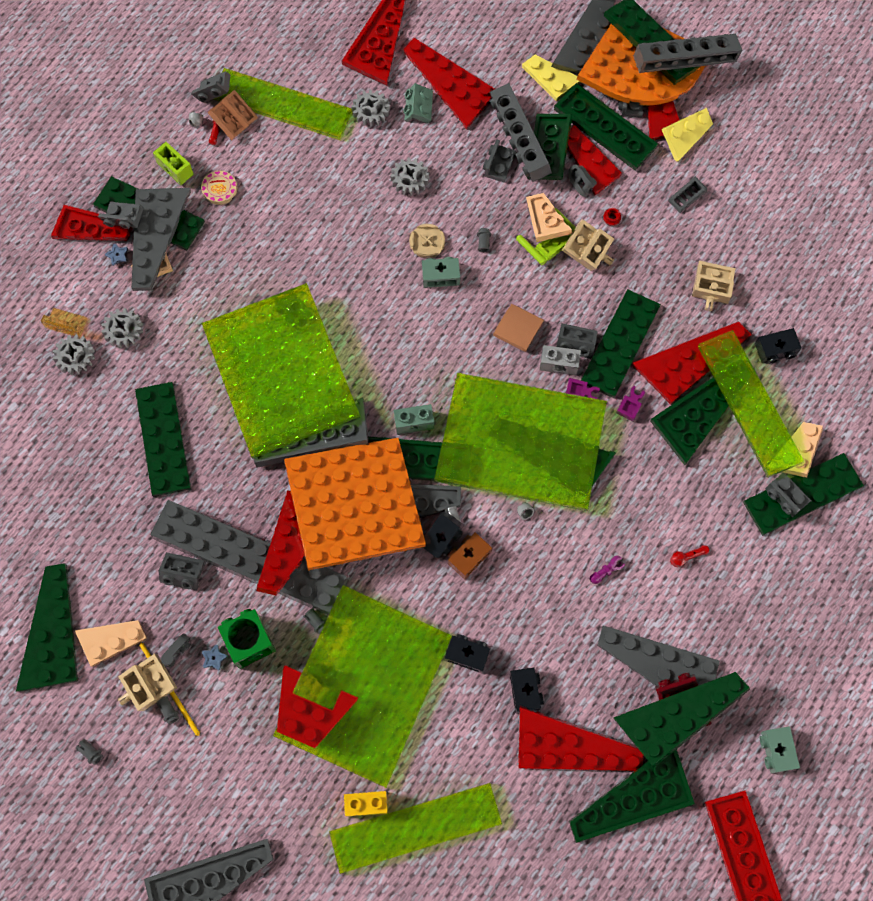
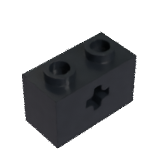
(786, 343)
(452, 529)
(474, 662)
(519, 679)

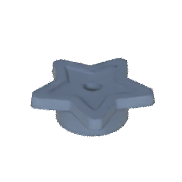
(116, 250)
(214, 663)

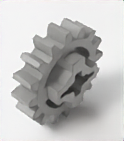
(367, 108)
(405, 182)
(117, 335)
(81, 355)

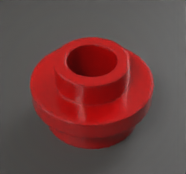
(612, 212)

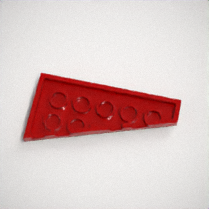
(376, 43)
(456, 87)
(683, 365)
(284, 551)
(563, 745)

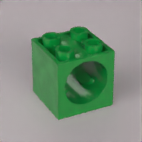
(261, 649)

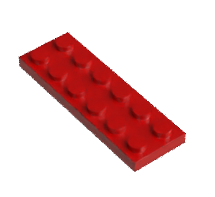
(742, 848)

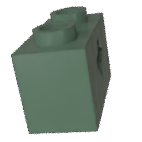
(448, 277)
(414, 419)
(782, 739)

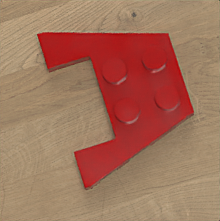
(304, 719)

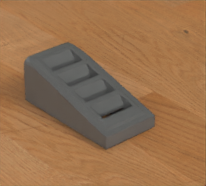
(693, 182)

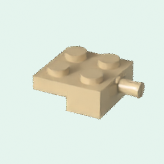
(589, 245)
(713, 283)
(146, 683)

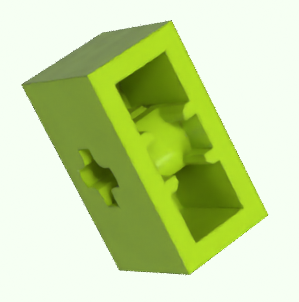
(173, 163)

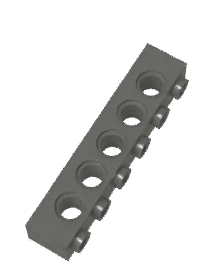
(687, 53)
(539, 166)

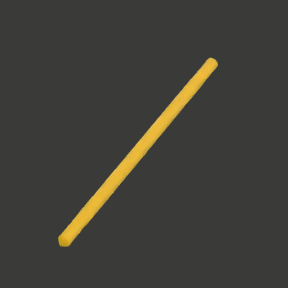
(175, 698)

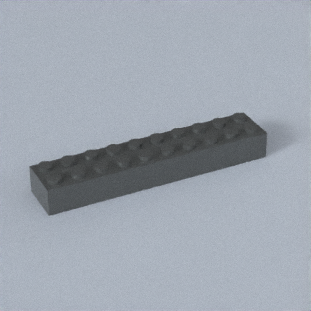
(242, 555)

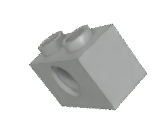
(560, 360)

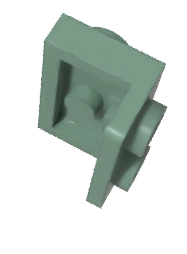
(418, 103)

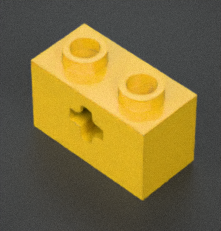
(365, 803)

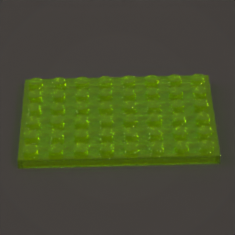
(280, 370)
(521, 441)
(383, 662)

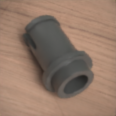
(483, 234)
(315, 620)
(167, 710)
(89, 752)

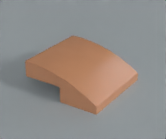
(232, 115)
(518, 327)

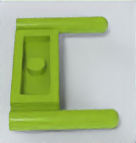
(549, 248)

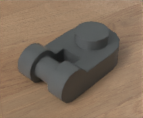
(577, 175)
(178, 646)

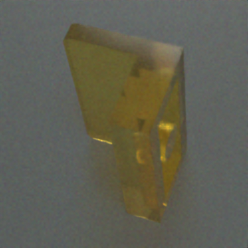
(64, 322)

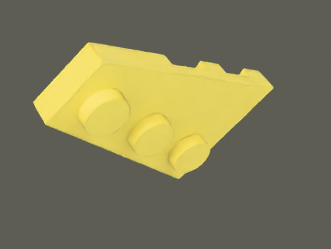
(552, 80)
(686, 132)

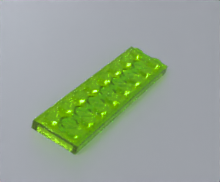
(290, 105)
(750, 404)
(415, 828)

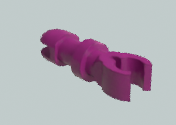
(597, 577)

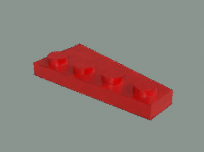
(660, 117)
(592, 160)
(85, 225)

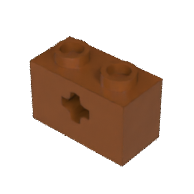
(479, 550)

